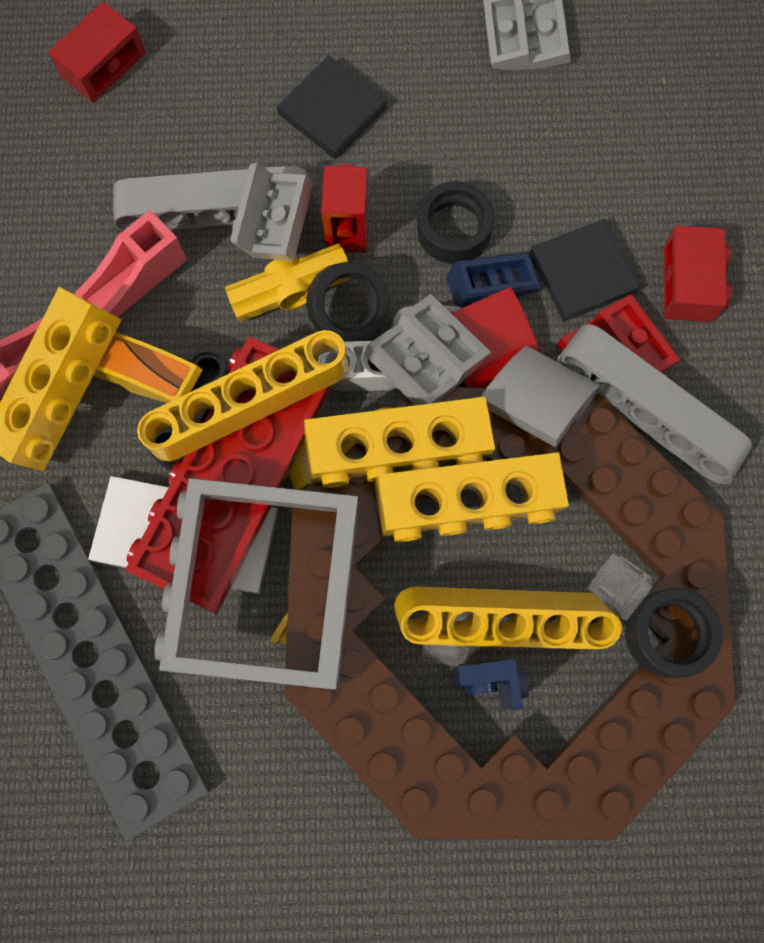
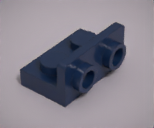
(484, 678)

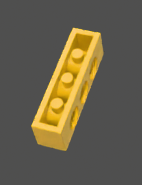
(53, 378)
(463, 419)
(537, 476)

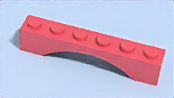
(133, 267)

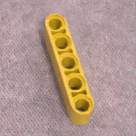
(223, 393)
(524, 629)

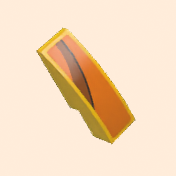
(146, 369)

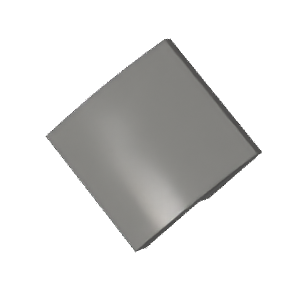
(526, 34)
(427, 352)
(539, 395)

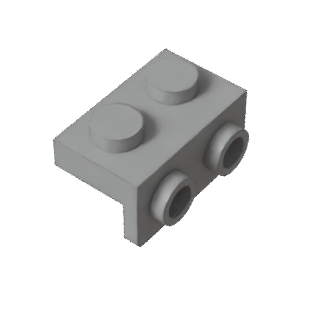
(271, 213)

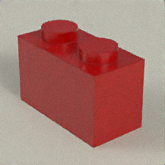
(97, 51)
(345, 207)
(696, 274)

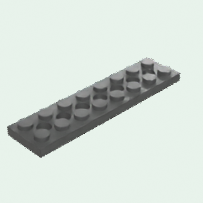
(118, 660)

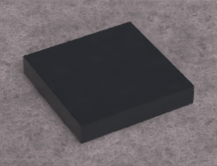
(331, 107)
(584, 270)

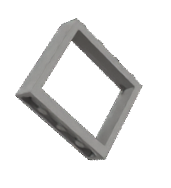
(183, 556)

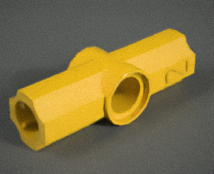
(281, 284)

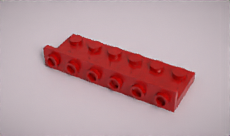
(250, 456)

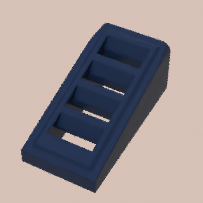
(466, 281)

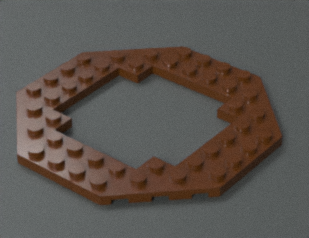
(619, 752)

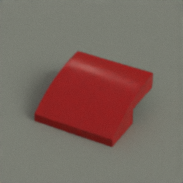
(501, 328)
(634, 330)

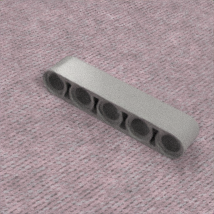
(185, 199)
(657, 405)

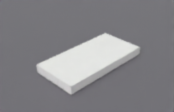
(126, 519)

